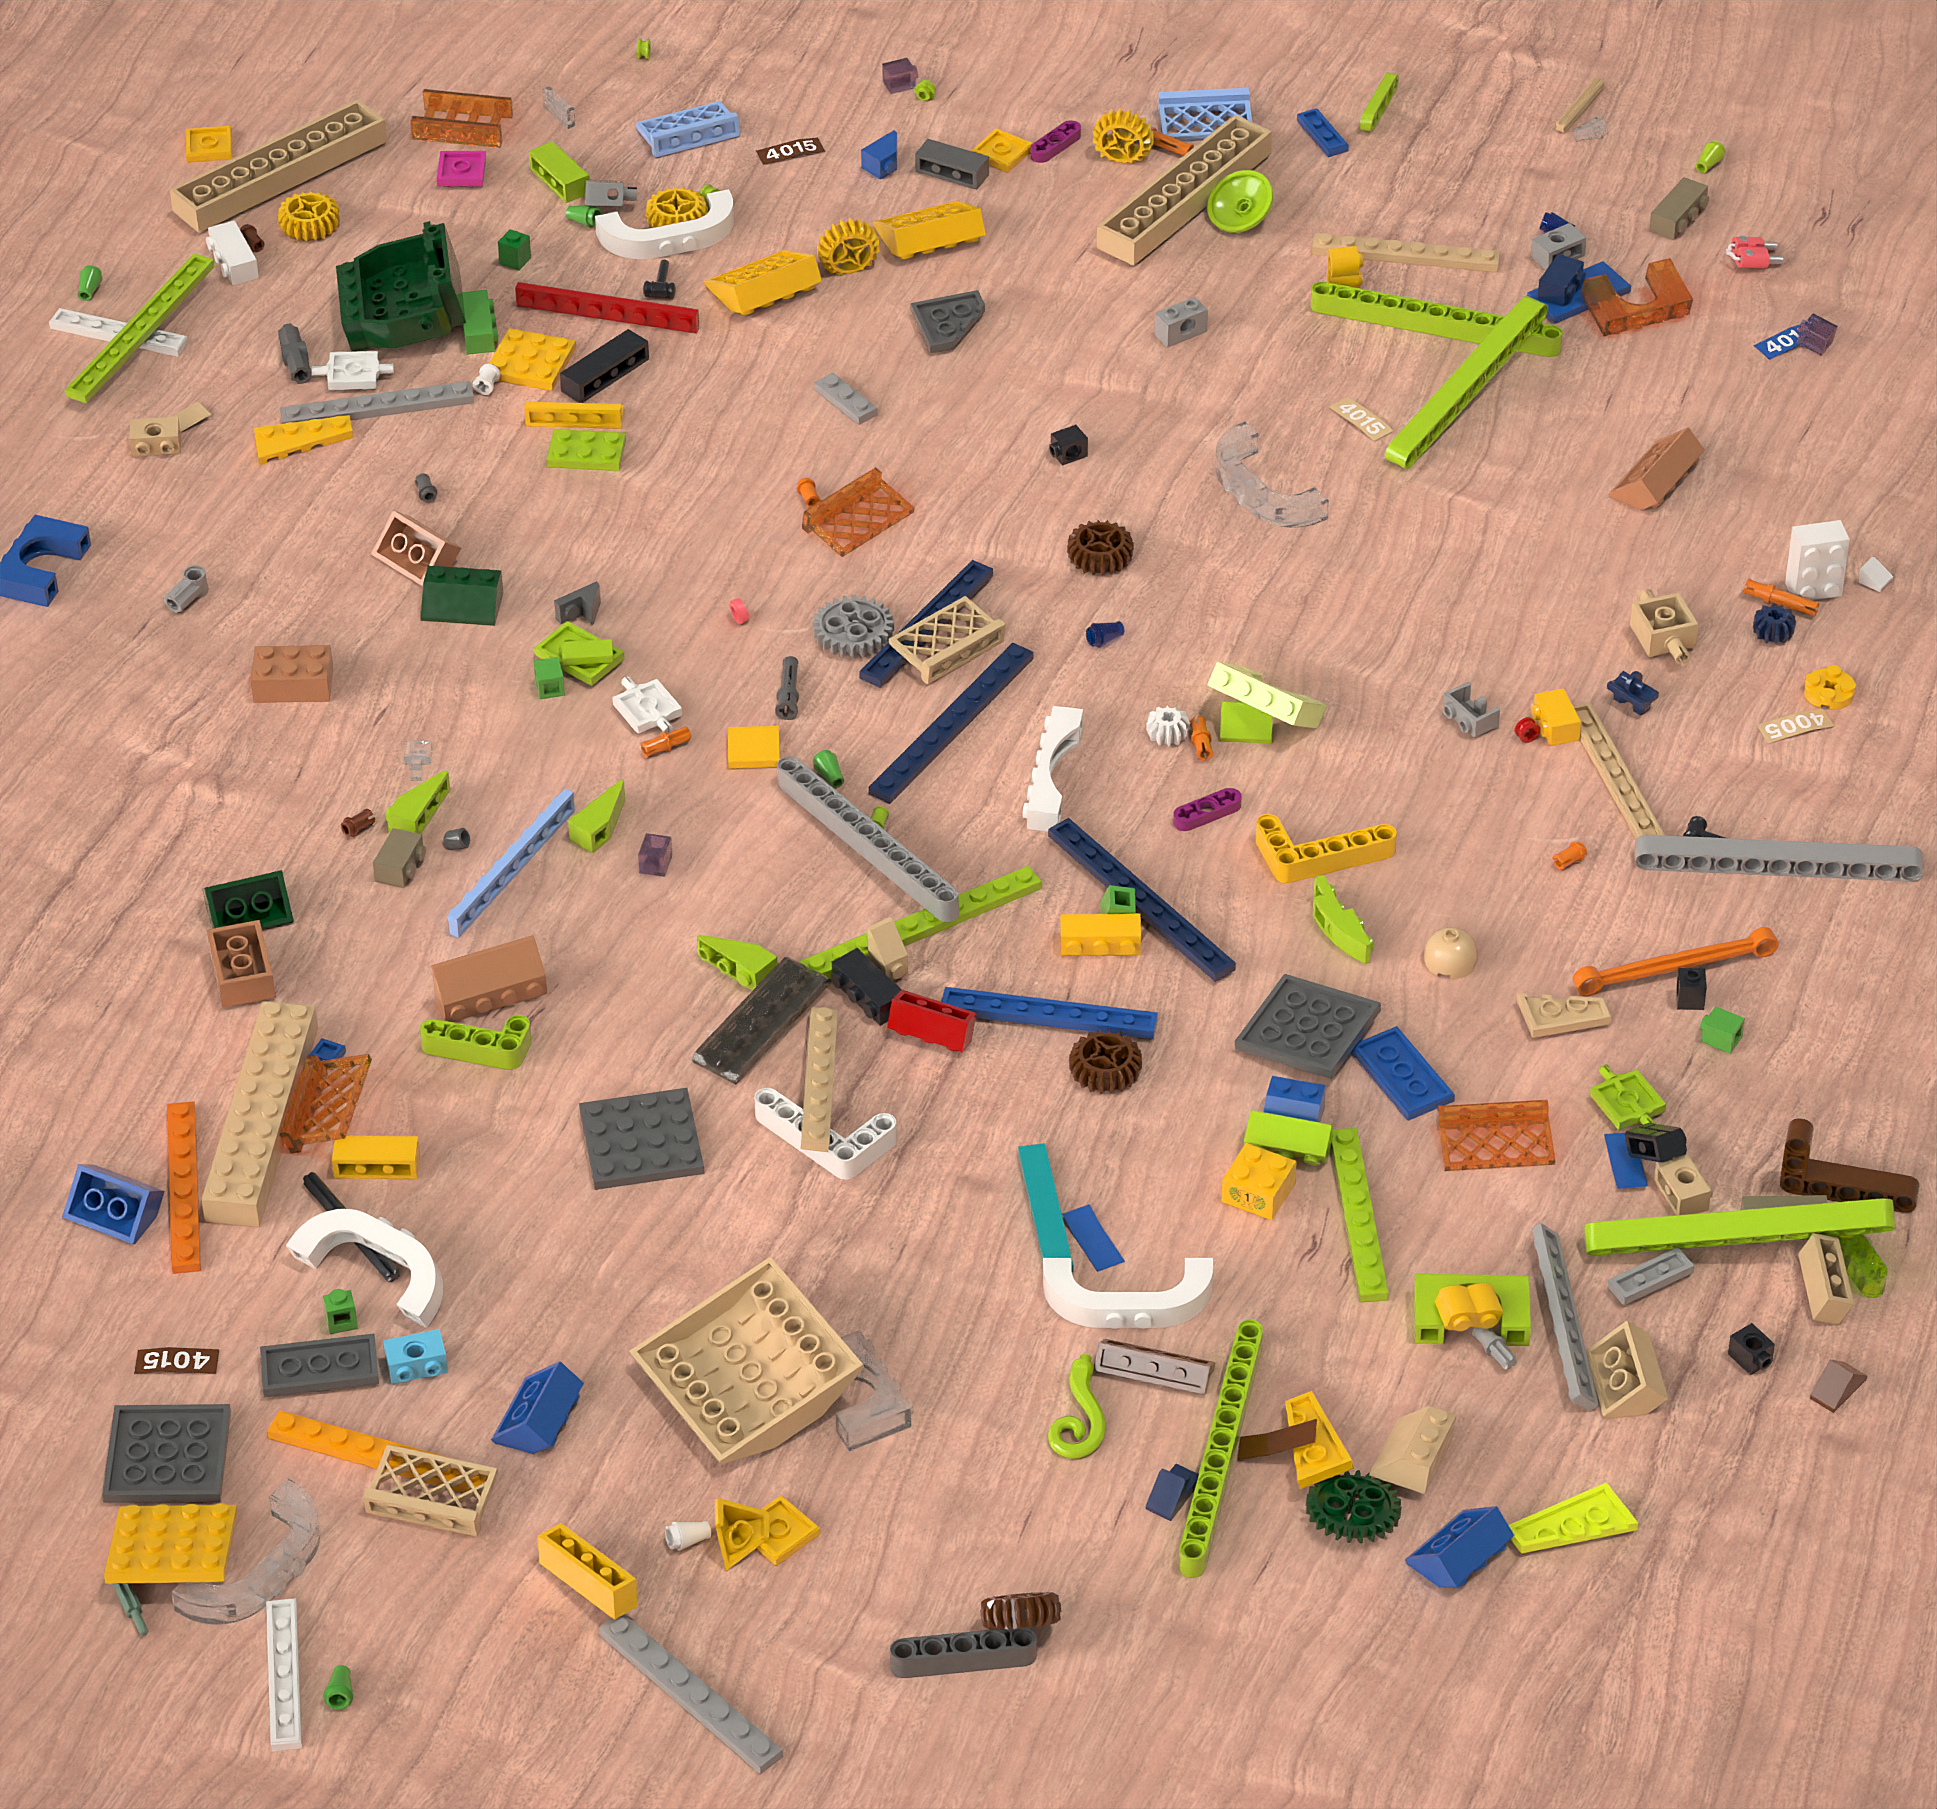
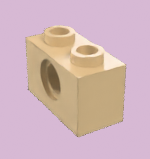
(155, 436)
(1683, 1185)

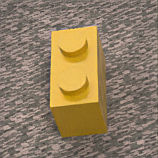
(1556, 717)

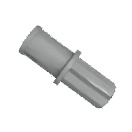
(1495, 1347)

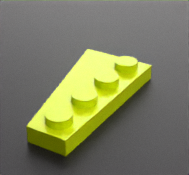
(1575, 1520)

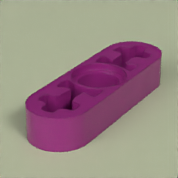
(1044, 149)
(1191, 816)

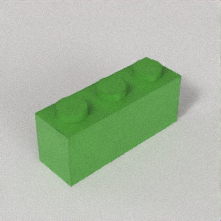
(480, 323)

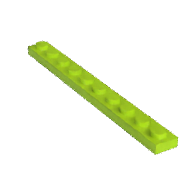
(139, 328)
(923, 923)

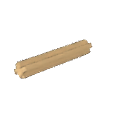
(1579, 104)

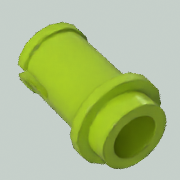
(880, 815)

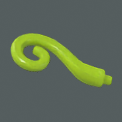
(1079, 1380)

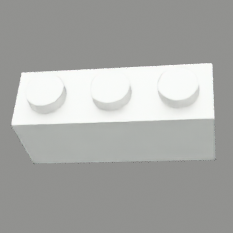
(232, 253)

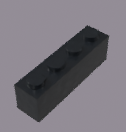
(604, 366)

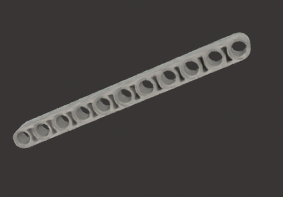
(868, 839)
(1779, 858)

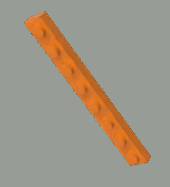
(183, 1187)

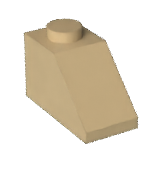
(887, 949)

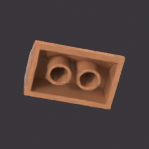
(413, 546)

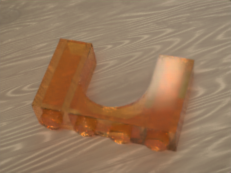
(1617, 315)

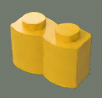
(1345, 266)
(1469, 1306)

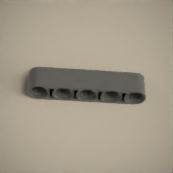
(963, 1652)

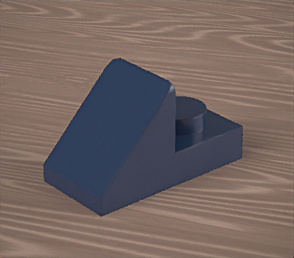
(1171, 1491)

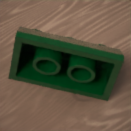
(461, 595)
(249, 900)

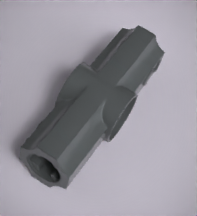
(294, 353)

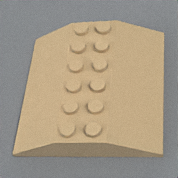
(749, 1364)

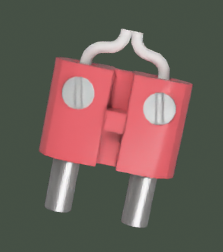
(1752, 252)

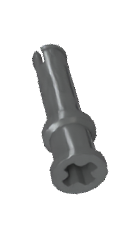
(789, 669)

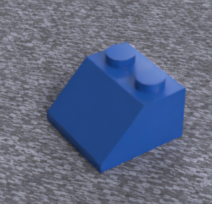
(1295, 1099)

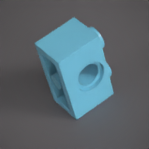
(415, 1356)

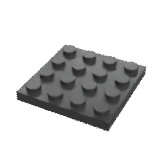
(1307, 1026)
(641, 1138)
(167, 1453)

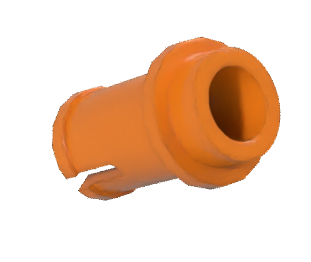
(806, 488)
(1574, 852)

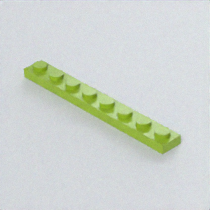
(1359, 1216)

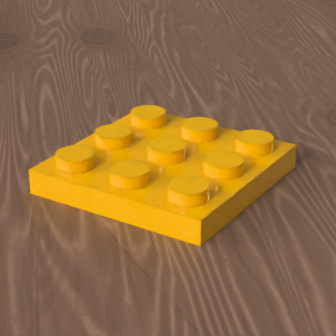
(532, 358)

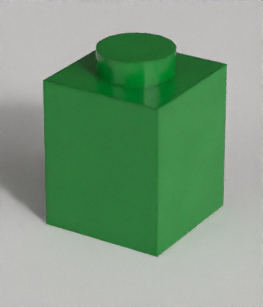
(514, 249)

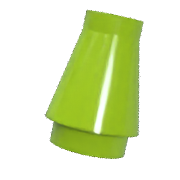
(1710, 156)

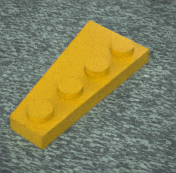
(293, 436)
(1327, 1454)

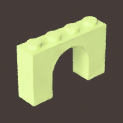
(1247, 687)

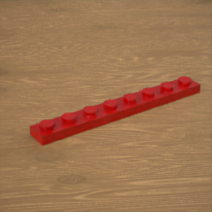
(607, 307)

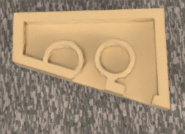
(1555, 1016)

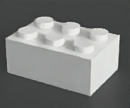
(1817, 560)

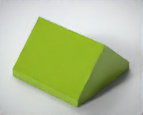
(1245, 724)

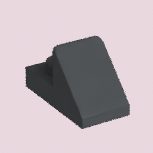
(580, 602)

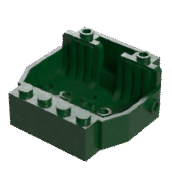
(401, 291)

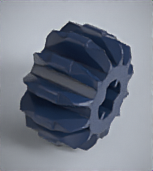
(1774, 624)

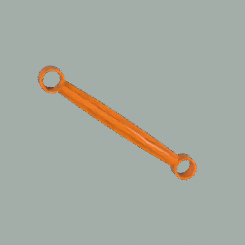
(1672, 962)

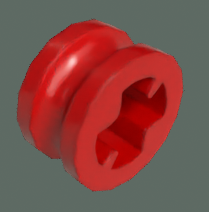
(1527, 730)

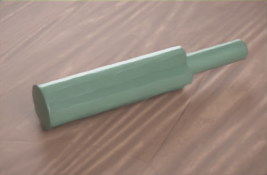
(131, 1605)

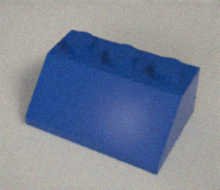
(112, 1203)
(539, 1409)
(1461, 1546)

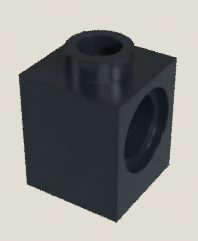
(1069, 445)
(1691, 988)
(1751, 1349)

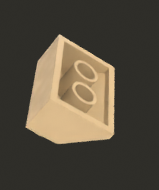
(1626, 1373)
(1415, 1448)

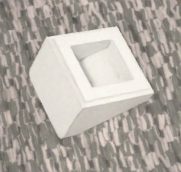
(1874, 575)

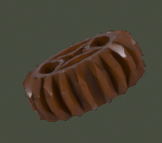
(1100, 547)
(1105, 1061)
(1020, 1610)

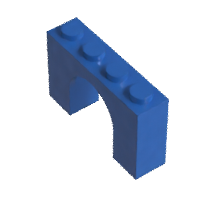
(40, 538)

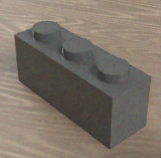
(952, 164)

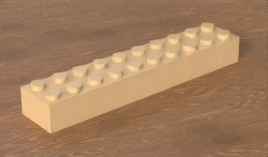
(278, 165)
(1182, 190)
(251, 1137)

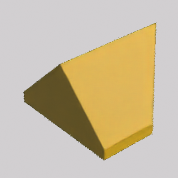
(739, 1530)

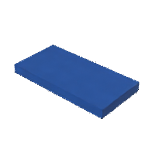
(1577, 304)
(1402, 1073)

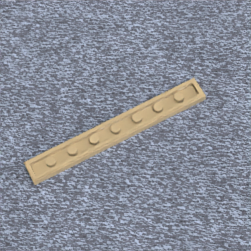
(1615, 774)

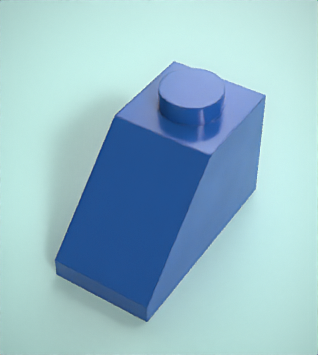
(881, 156)

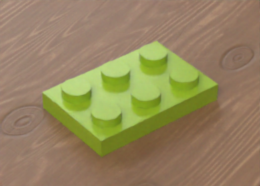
(586, 450)
(588, 673)

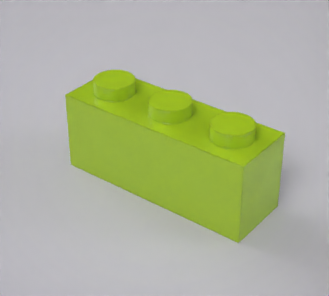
(558, 171)
(1290, 1136)

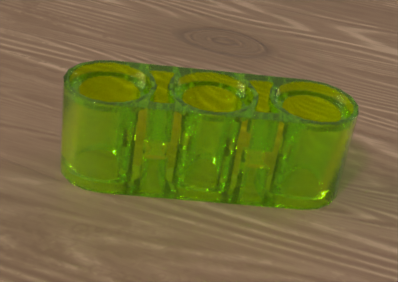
(1863, 1265)

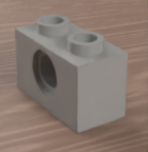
(1562, 240)
(1181, 322)

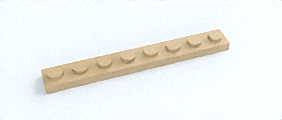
(1411, 252)
(819, 1079)

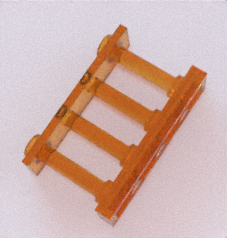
(458, 131)

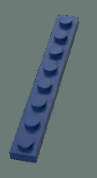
(1053, 1012)

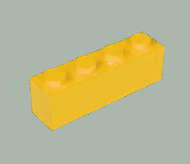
(587, 1571)

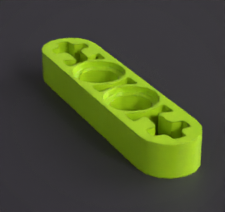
(1379, 102)

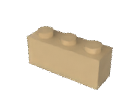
(1826, 1279)

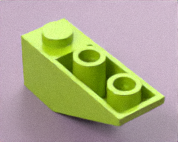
(597, 821)
(740, 960)

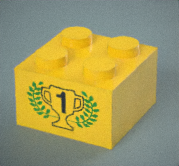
(1258, 1181)

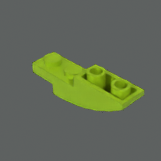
(1340, 924)

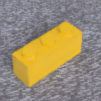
(1100, 934)
(376, 1157)

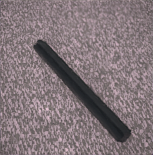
(331, 1202)

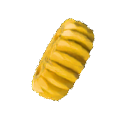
(1125, 131)
(674, 207)
(309, 216)
(848, 247)

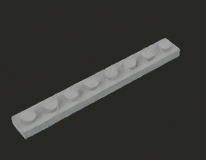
(383, 403)
(1565, 1317)
(691, 1693)

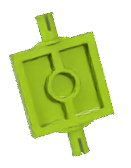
(1626, 1098)

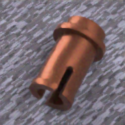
(252, 238)
(352, 825)

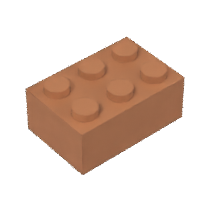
(292, 673)
(241, 963)

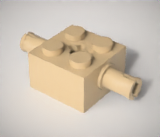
(1664, 625)

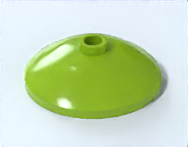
(1235, 194)

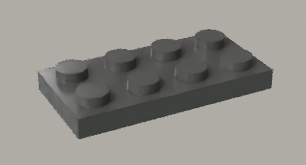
(319, 1365)

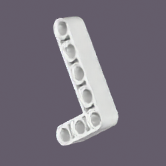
(845, 1156)

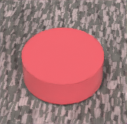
(739, 610)

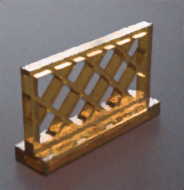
(844, 502)
(308, 1099)
(1493, 1117)

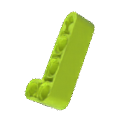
(477, 1044)

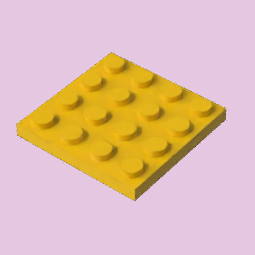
(171, 1543)

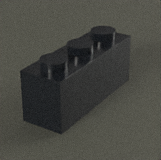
(865, 984)

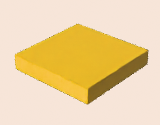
(208, 144)
(1003, 149)
(753, 747)
(787, 1531)

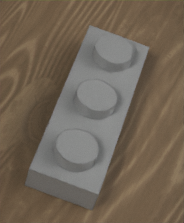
(845, 398)
(1650, 1276)

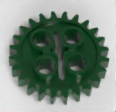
(1371, 1514)

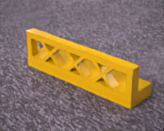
(574, 415)

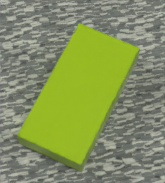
(587, 652)

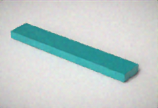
(1044, 1202)

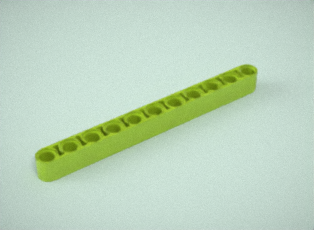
(1424, 316)
(1466, 382)
(1739, 1227)
(1221, 1449)

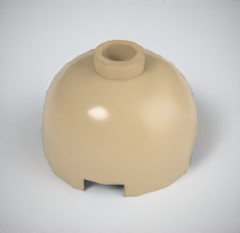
(1450, 953)

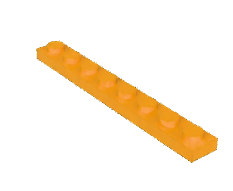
(352, 1446)

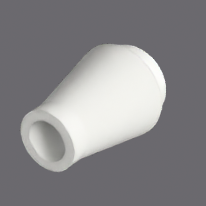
(684, 1534)

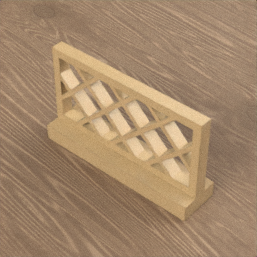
(960, 650)
(419, 1509)

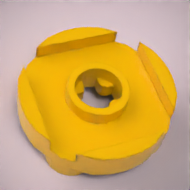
(1818, 687)

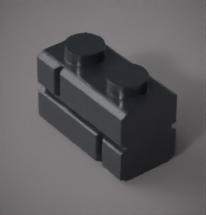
(1656, 1142)

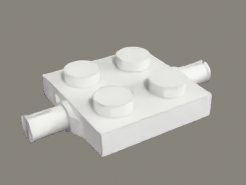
(353, 370)
(647, 705)

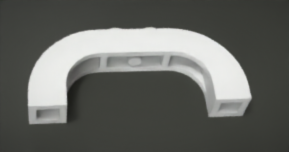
(668, 239)
(339, 1226)
(1128, 1308)

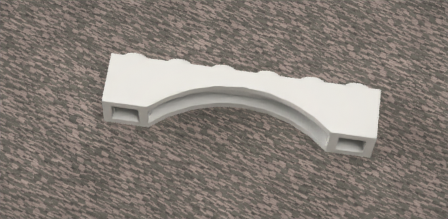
(1062, 735)

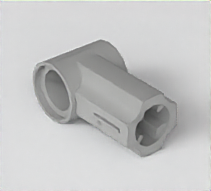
(192, 586)

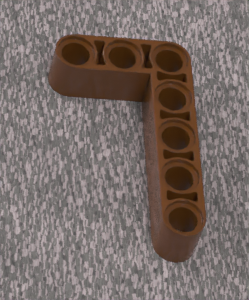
(1839, 1181)

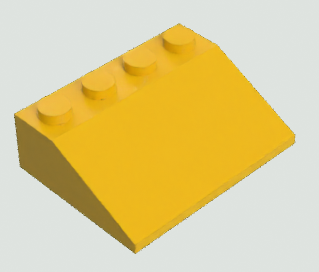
(931, 228)
(765, 281)

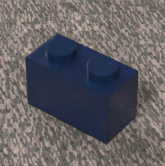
(1561, 280)

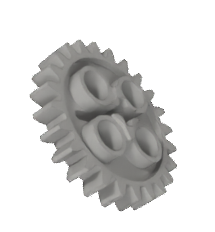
(853, 626)

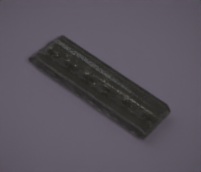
(760, 1020)

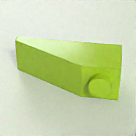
(417, 806)

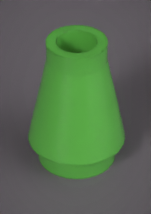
(583, 214)
(89, 280)
(828, 767)
(339, 1689)

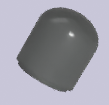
(454, 838)

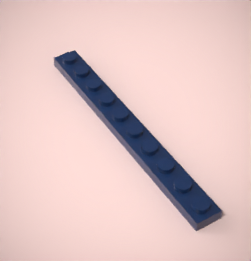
(951, 723)
(1147, 903)

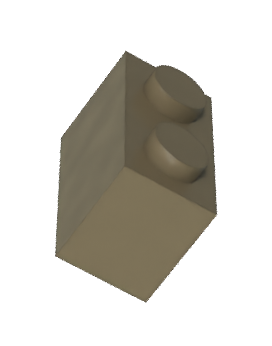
(399, 858)

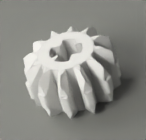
(1168, 726)

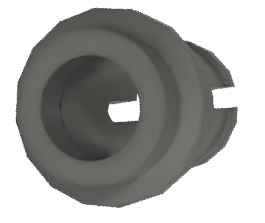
(427, 491)

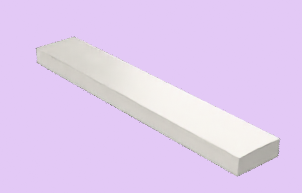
(107, 329)
(284, 1675)

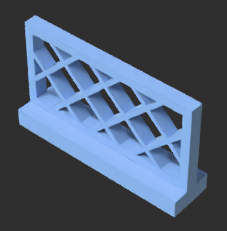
(1204, 103)
(694, 134)

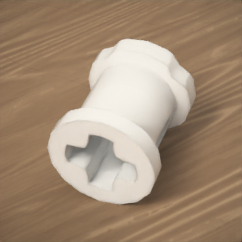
(488, 376)

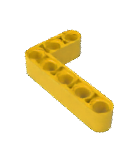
(1324, 855)

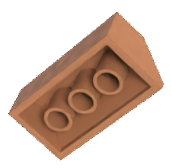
(1658, 470)
(489, 979)

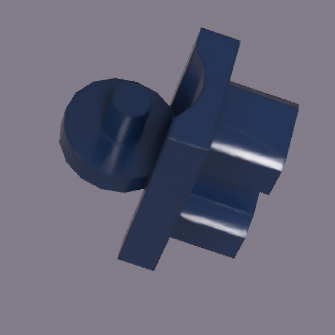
(1632, 689)

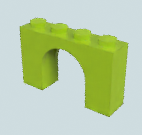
(1511, 1293)

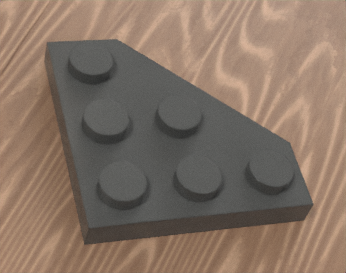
(947, 318)

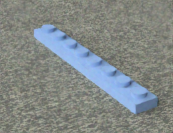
(511, 863)

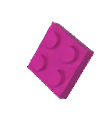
(461, 168)

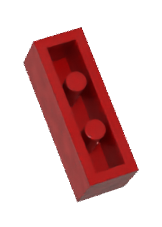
(931, 1021)

